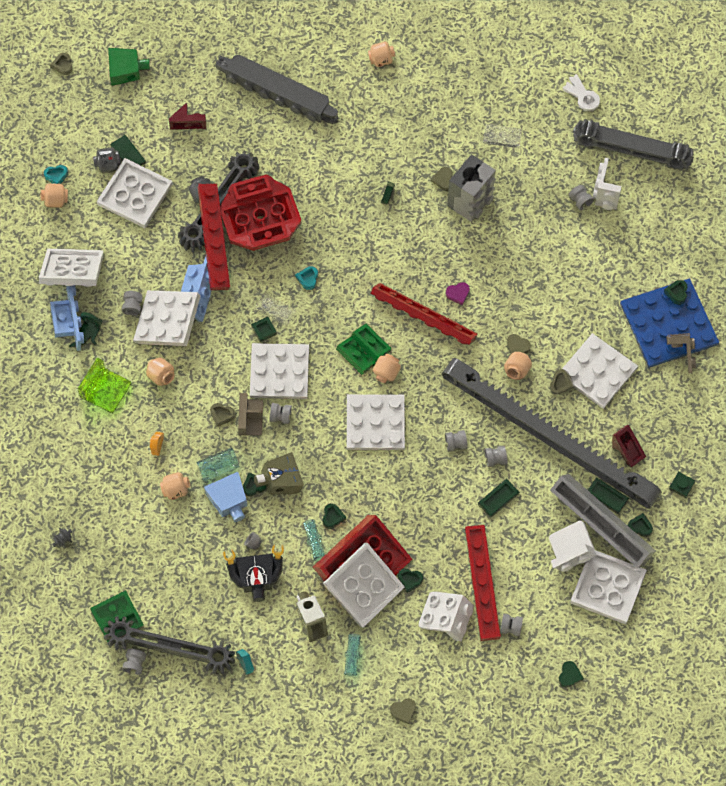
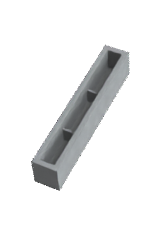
(603, 520)

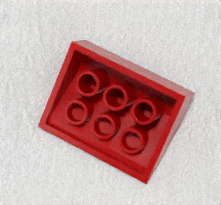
(369, 531)

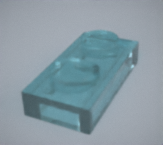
(217, 464)

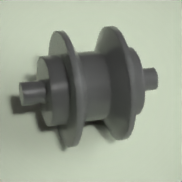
(61, 538)

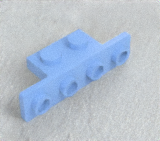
(198, 281)
(65, 317)

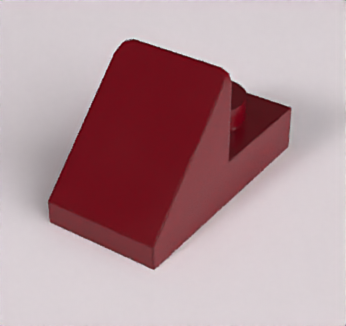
(182, 120)
(628, 445)

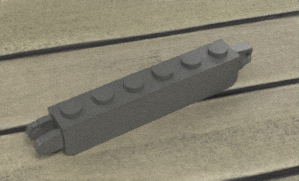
(278, 88)

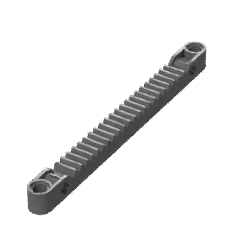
(642, 491)

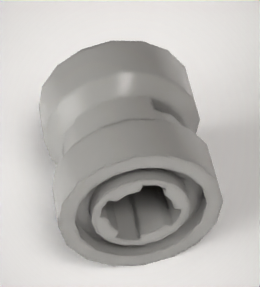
(580, 196)
(132, 303)
(280, 413)
(456, 440)
(496, 456)
(511, 625)
(134, 661)

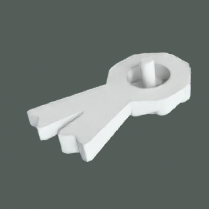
(586, 99)

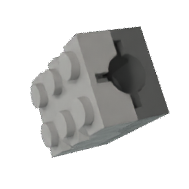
(471, 188)

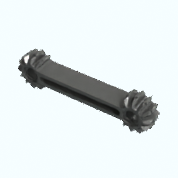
(592, 134)
(236, 175)
(169, 645)

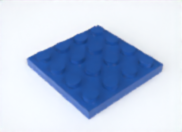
(656, 316)

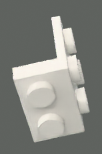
(605, 193)
(571, 546)
(447, 614)

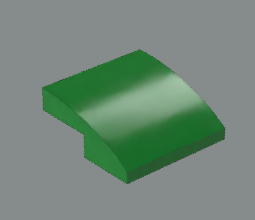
(363, 348)
(116, 606)

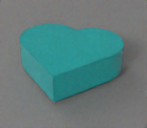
(56, 174)
(307, 277)
(245, 661)

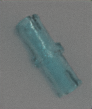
(314, 539)
(352, 655)

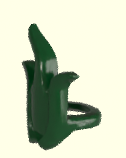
(90, 328)

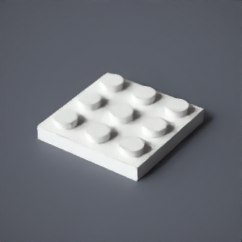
(134, 193)
(71, 267)
(167, 318)
(599, 370)
(279, 371)
(375, 422)
(363, 585)
(608, 587)

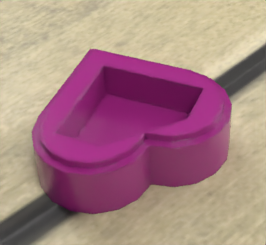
(458, 293)

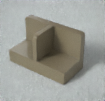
(250, 416)

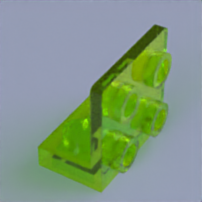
(103, 387)

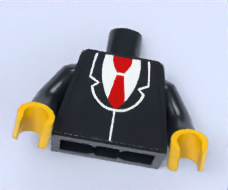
(255, 572)

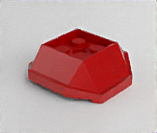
(257, 198)

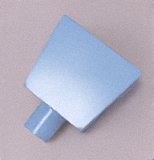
(228, 496)

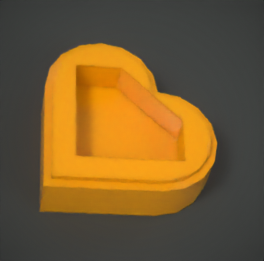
(156, 443)

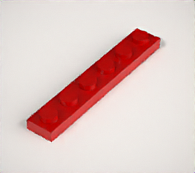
(213, 237)
(419, 311)
(482, 583)

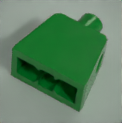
(125, 65)

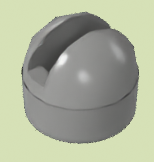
(253, 541)

